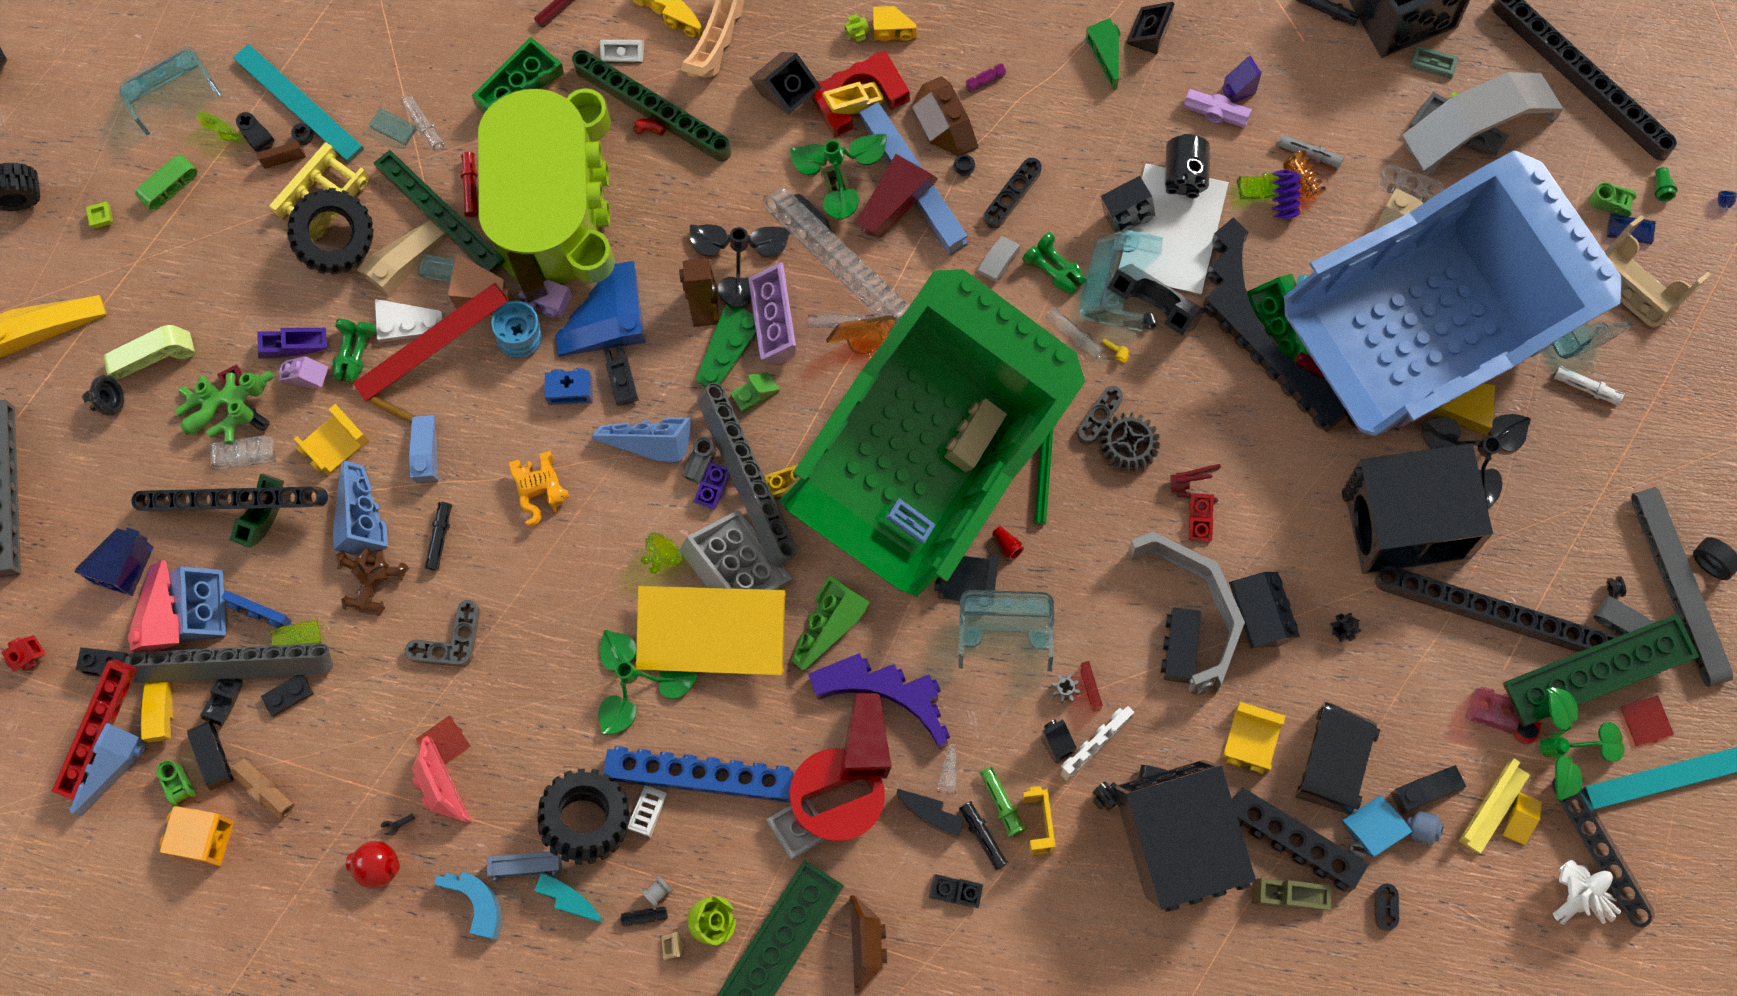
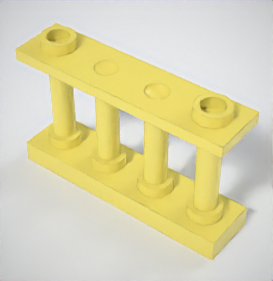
(307, 177)

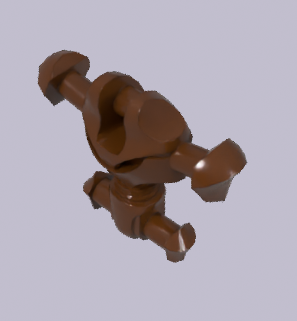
(369, 571)

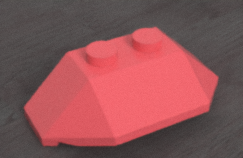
(436, 783)

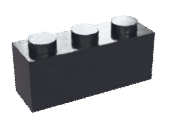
(1181, 645)

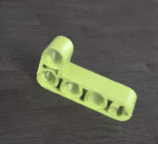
(148, 349)

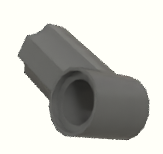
(699, 461)

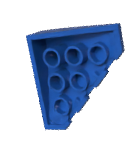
(607, 316)

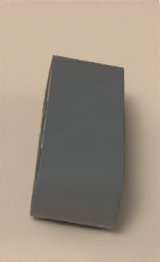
(1619, 616)

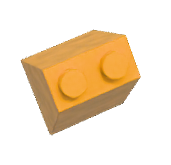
(196, 835)

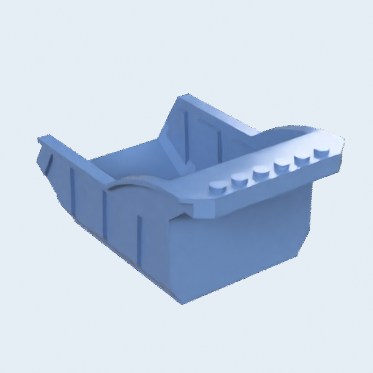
(1451, 294)

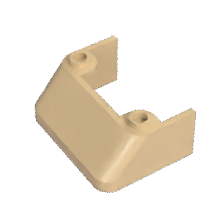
(1639, 289)

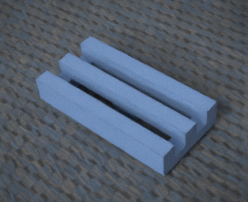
(904, 527)

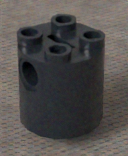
(1187, 165)

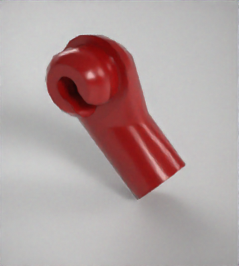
(649, 123)

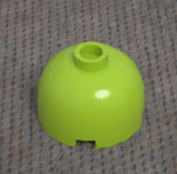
(711, 921)

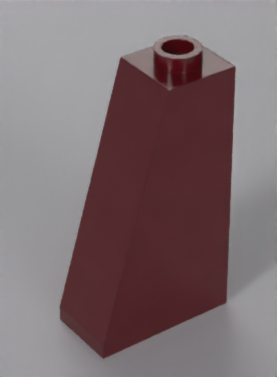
(895, 193)
(866, 742)

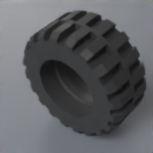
(336, 202)
(583, 787)

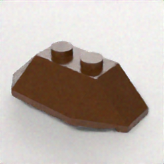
(944, 117)
(866, 945)

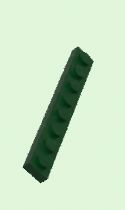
(439, 212)

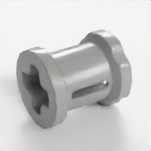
(656, 891)

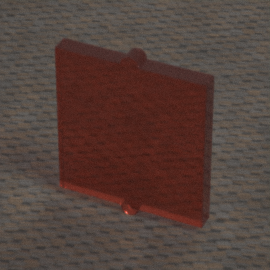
(1647, 720)
(447, 739)

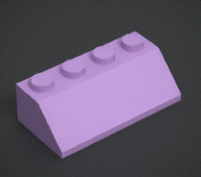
(772, 315)

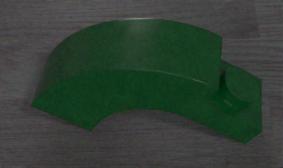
(255, 523)

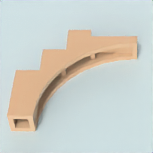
(708, 53)

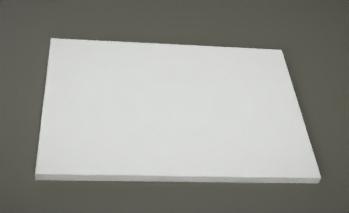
(1186, 233)

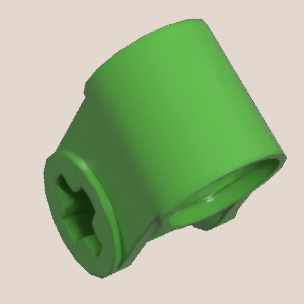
(1615, 199)
(178, 785)

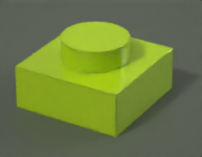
(99, 215)

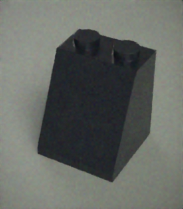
(785, 81)

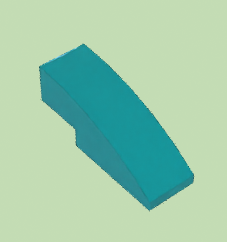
(567, 898)

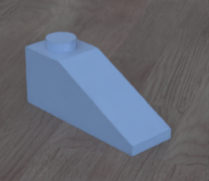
(423, 449)

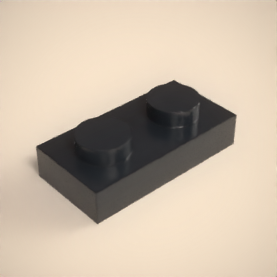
(287, 695)

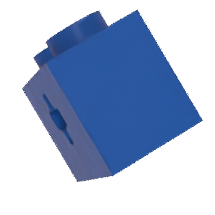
(578, 392)

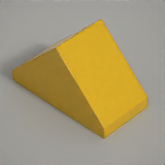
(1522, 819)

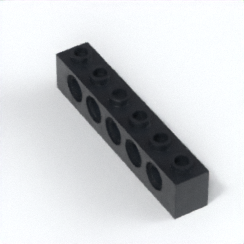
(1352, 866)

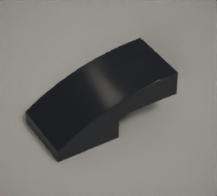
(223, 698)

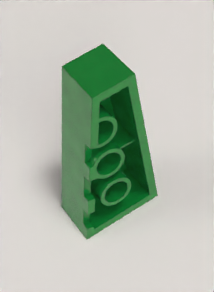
(525, 69)

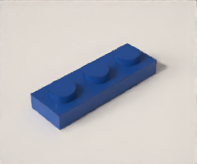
(255, 610)

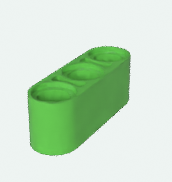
(166, 182)

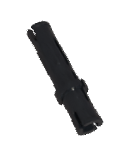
(1335, 10)
(440, 527)
(983, 835)

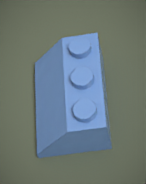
(198, 602)

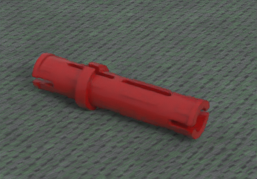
(469, 177)

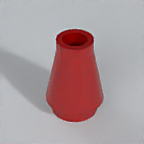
(1008, 544)

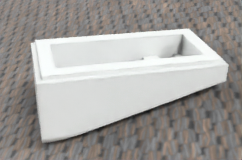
(647, 831)

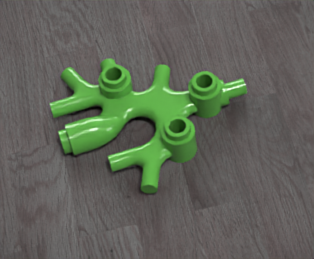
(212, 398)

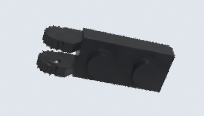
(621, 377)

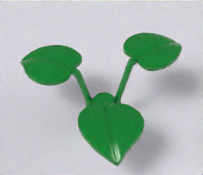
(811, 157)
(616, 654)
(1567, 774)

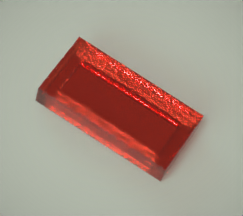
(1090, 686)

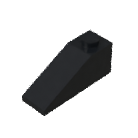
(1428, 789)

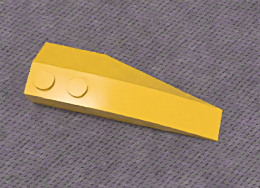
(40, 322)

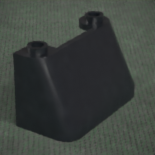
(1337, 759)

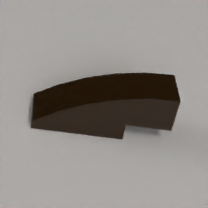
(527, 276)

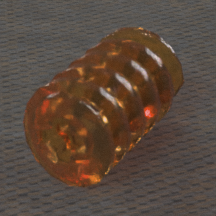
(1309, 186)

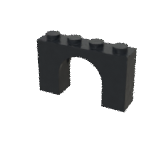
(1134, 282)

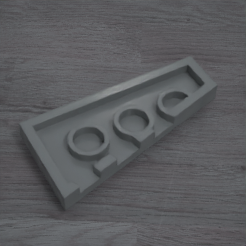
(1487, 142)

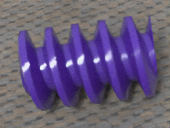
(1288, 194)

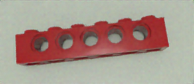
(101, 710)

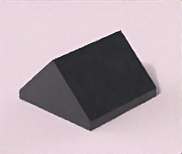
(1151, 27)

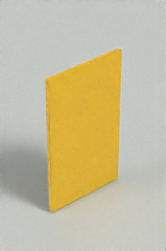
(710, 630)

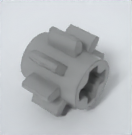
(1059, 688)

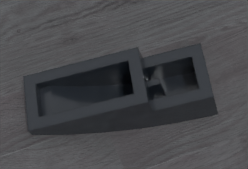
(931, 813)

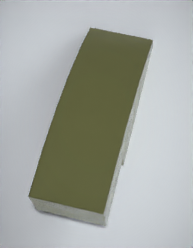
(1291, 894)

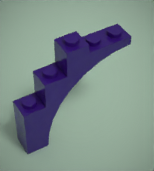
(916, 696)

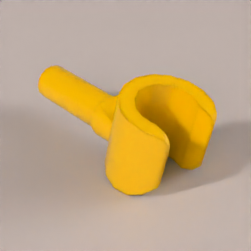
(1122, 352)

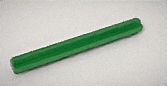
(1043, 480)

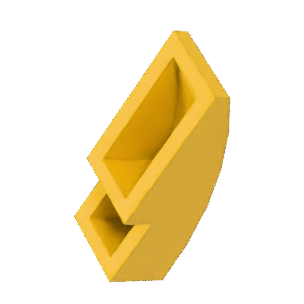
(853, 97)
(156, 711)

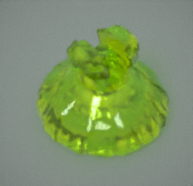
(660, 552)

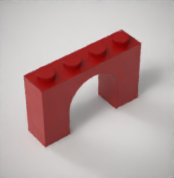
(876, 69)

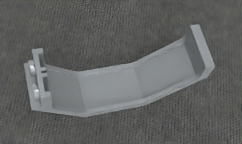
(1477, 112)
(1211, 573)

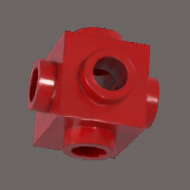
(23, 653)

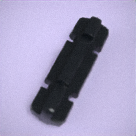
(644, 916)

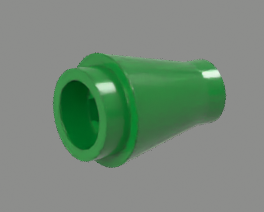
(1664, 185)

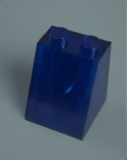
(117, 561)

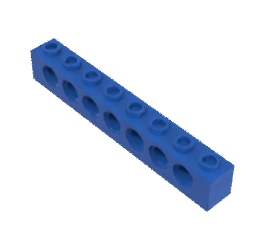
(618, 757)

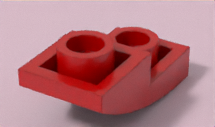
(1201, 516)

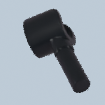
(1149, 321)
(395, 825)

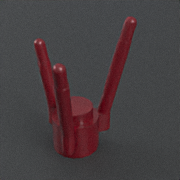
(1181, 481)

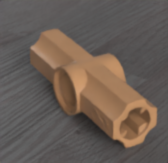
(262, 788)

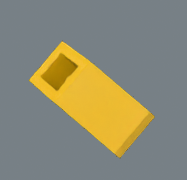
(892, 24)

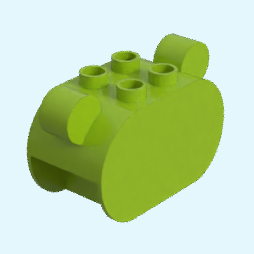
(546, 182)

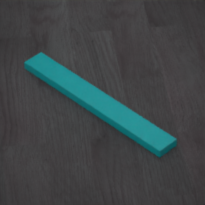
(298, 103)
(1662, 778)

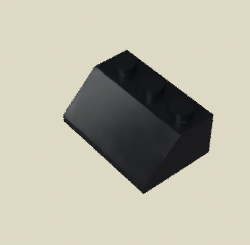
(1264, 610)

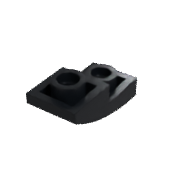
(956, 891)

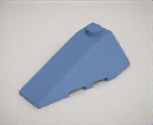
(656, 441)
(356, 514)

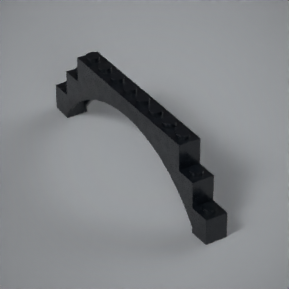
(1235, 315)

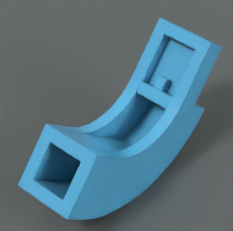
(485, 903)

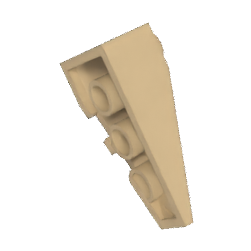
(397, 260)

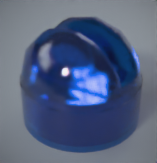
(1726, 197)

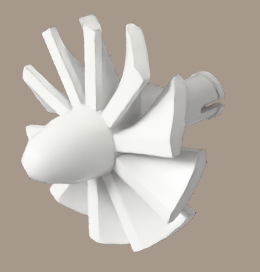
(1586, 892)

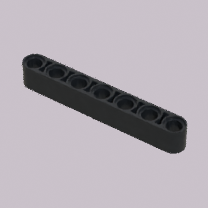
(1613, 858)

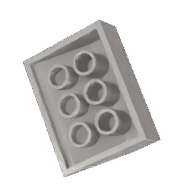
(732, 556)

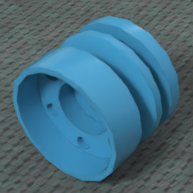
(510, 321)

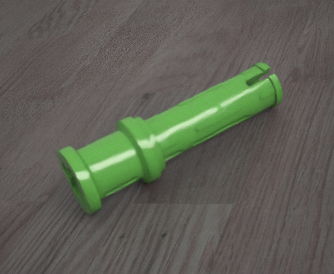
(1007, 812)

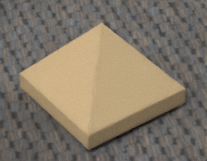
(672, 946)

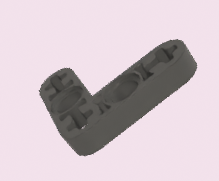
(452, 648)

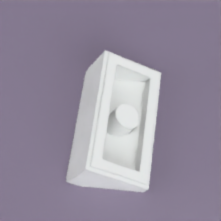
(621, 50)

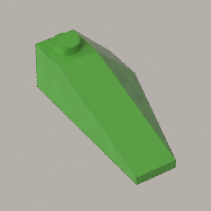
(834, 615)

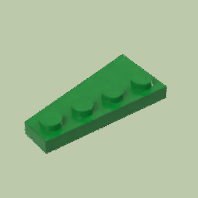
(730, 340)

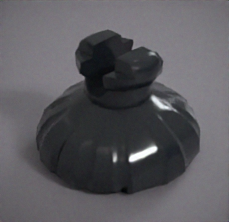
(105, 395)

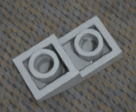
(997, 259)

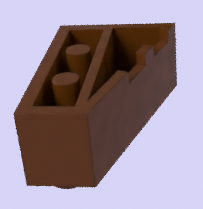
(701, 291)

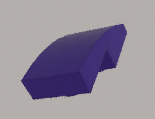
(712, 486)

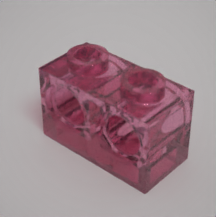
(1493, 716)

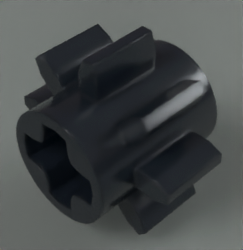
(1345, 627)
(1105, 796)

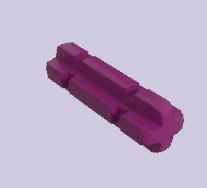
(985, 77)

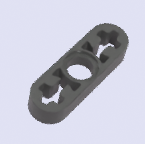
(1098, 406)

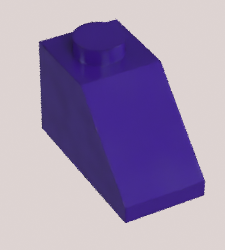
(1242, 81)

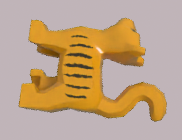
(537, 482)

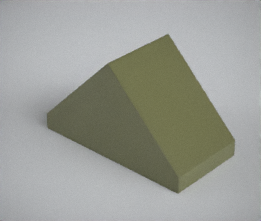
(830, 180)

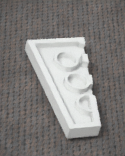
(1089, 749)

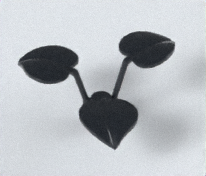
(710, 238)
(1507, 433)

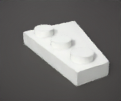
(403, 321)

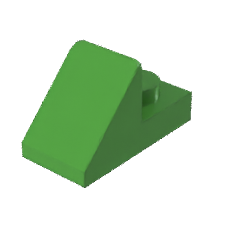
(758, 389)

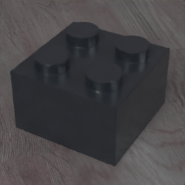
(1128, 205)

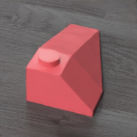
(154, 623)

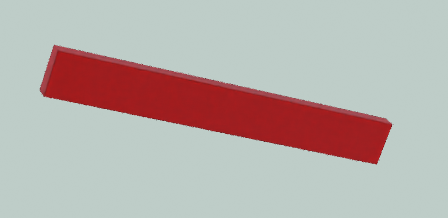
(430, 342)

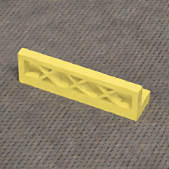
(1494, 807)

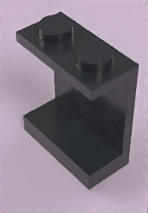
(970, 574)

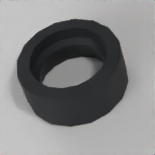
(1716, 558)

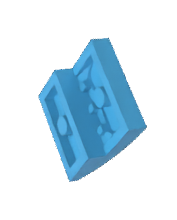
(1376, 826)

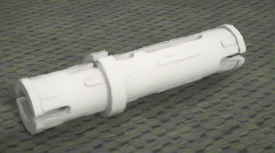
(1597, 389)

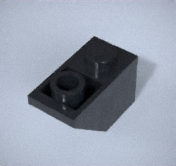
(1058, 740)

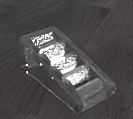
(947, 779)

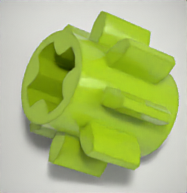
(856, 28)

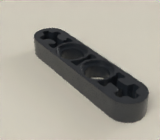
(1010, 191)

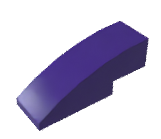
(291, 342)

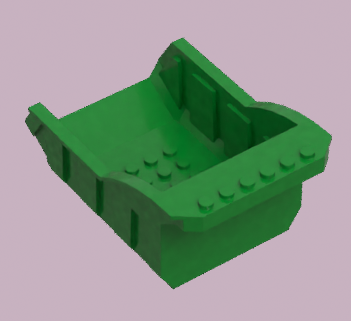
(938, 359)

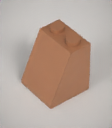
(470, 280)

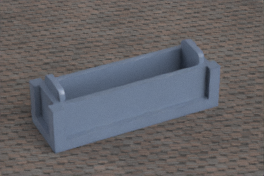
(523, 865)

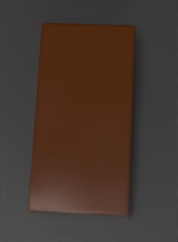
(281, 154)

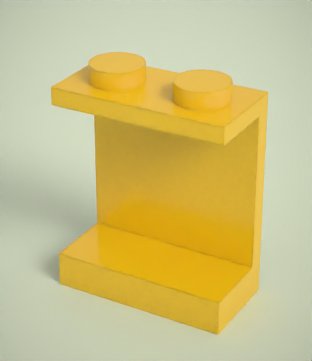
(332, 442)
(1253, 738)
(1044, 845)

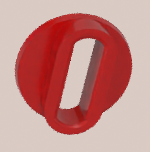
(848, 821)

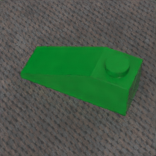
(1104, 43)

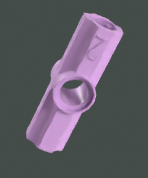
(1217, 108)

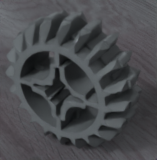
(1147, 436)

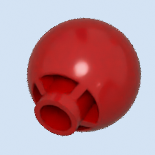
(373, 864)

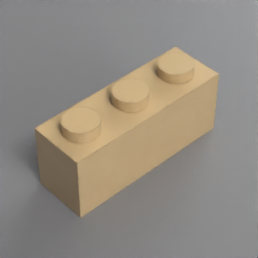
(974, 434)

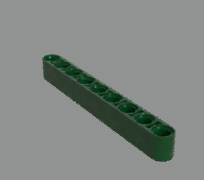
(646, 97)

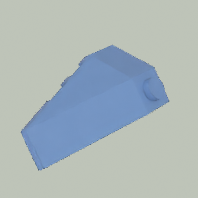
(114, 755)

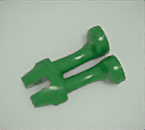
(1072, 270)
(355, 366)

